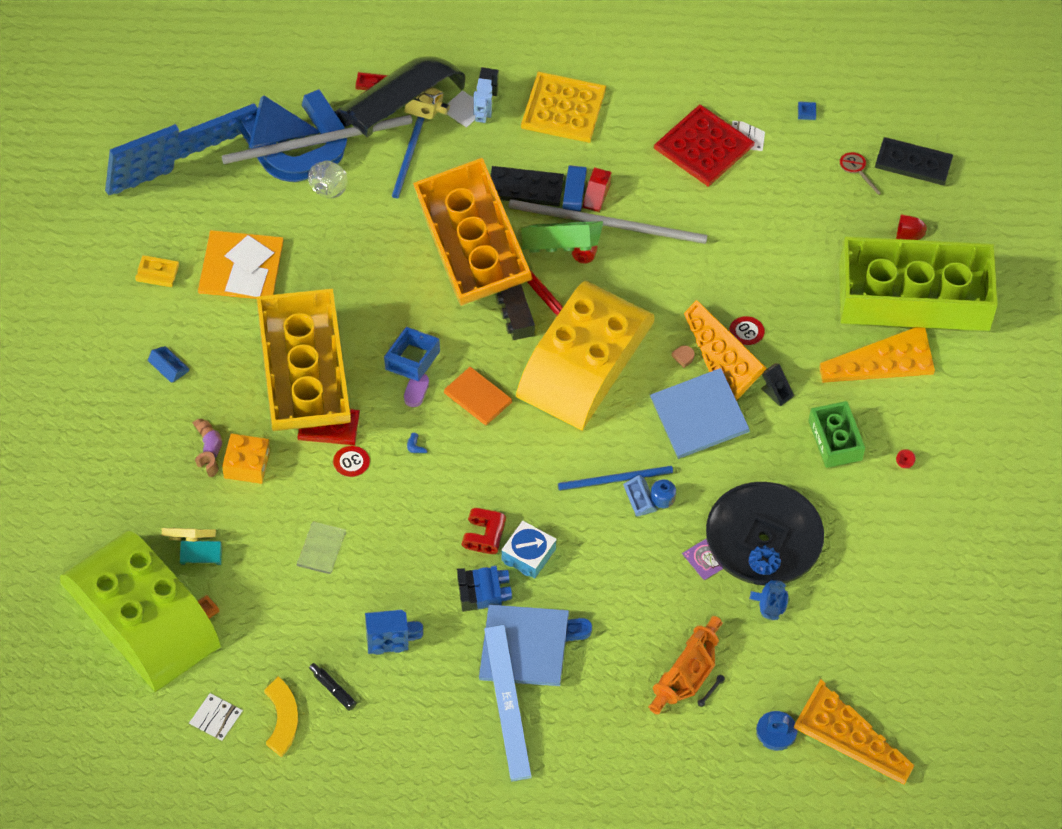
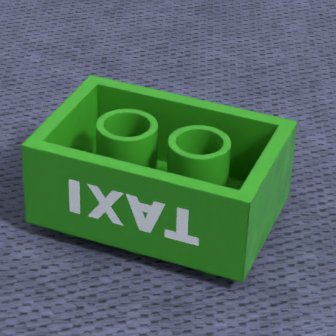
(836, 434)

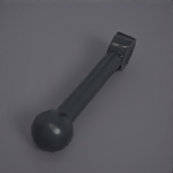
(720, 679)

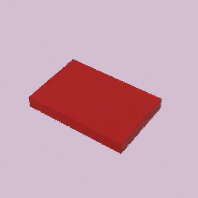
(335, 434)

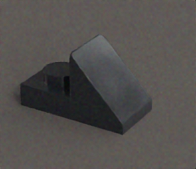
(777, 385)

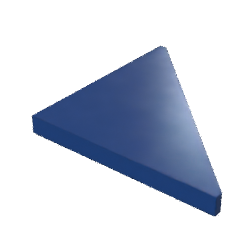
(277, 125)

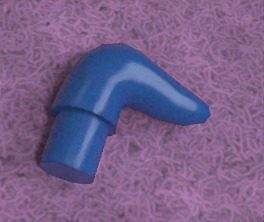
(411, 444)

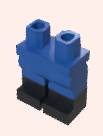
(482, 587)

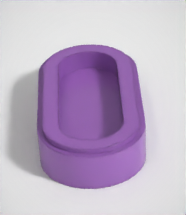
(416, 391)

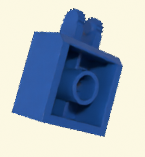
(390, 631)

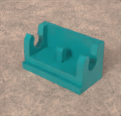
(200, 552)

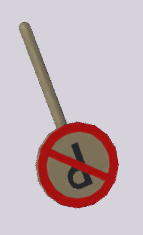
(855, 163)

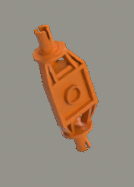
(690, 668)

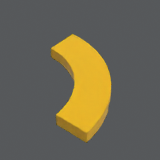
(286, 716)

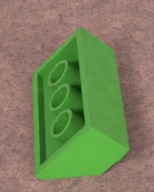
(561, 235)

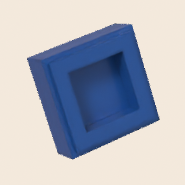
(807, 110)

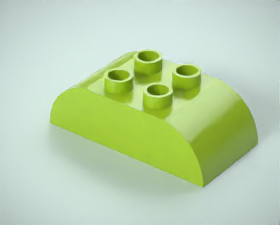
(142, 609)

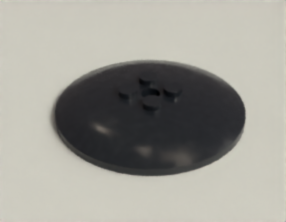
(766, 510)

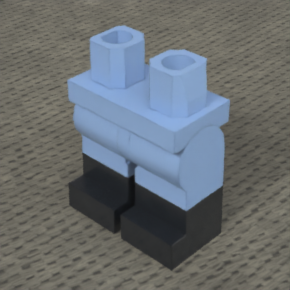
(486, 88)

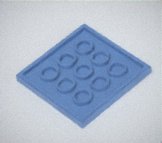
(699, 413)
(534, 643)

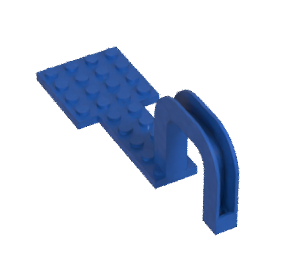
(156, 153)

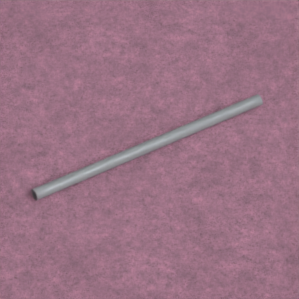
(312, 140)
(608, 221)

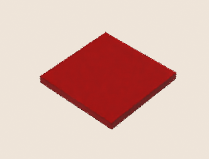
(704, 145)

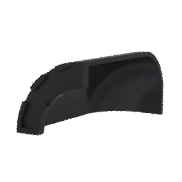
(396, 91)

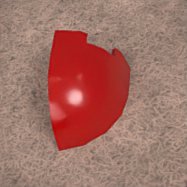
(910, 228)

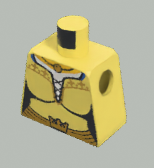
(427, 104)

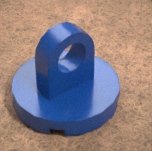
(772, 599)
(776, 730)

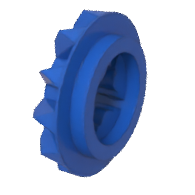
(761, 566)

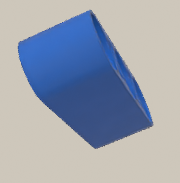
(574, 188)

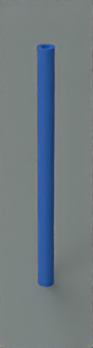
(407, 158)
(614, 478)

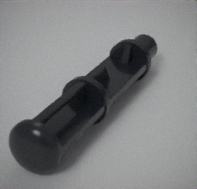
(333, 687)

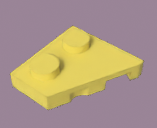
(190, 533)

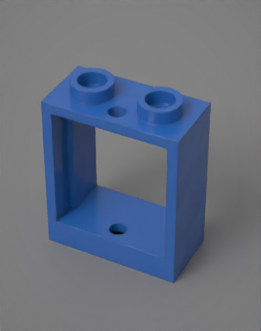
(405, 366)

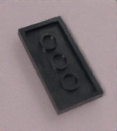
(914, 161)
(527, 185)

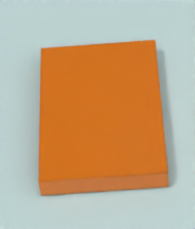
(478, 396)

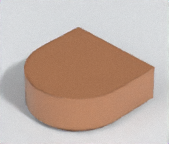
(683, 355)

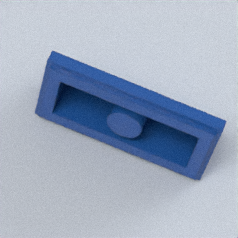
(167, 363)

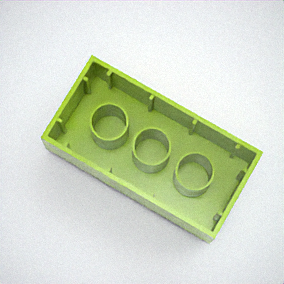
(917, 283)

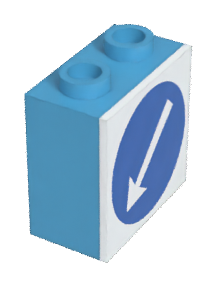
(528, 549)

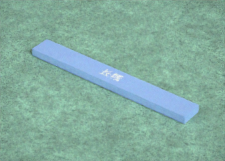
(507, 703)

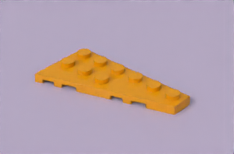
(723, 350)
(889, 358)
(846, 731)

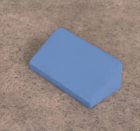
(639, 496)

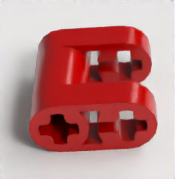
(490, 541)

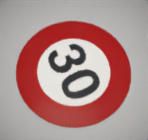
(747, 330)
(351, 461)

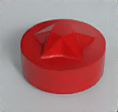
(905, 458)

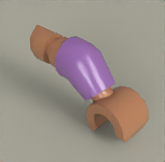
(212, 445)

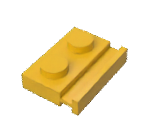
(157, 271)

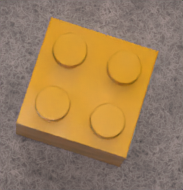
(246, 458)

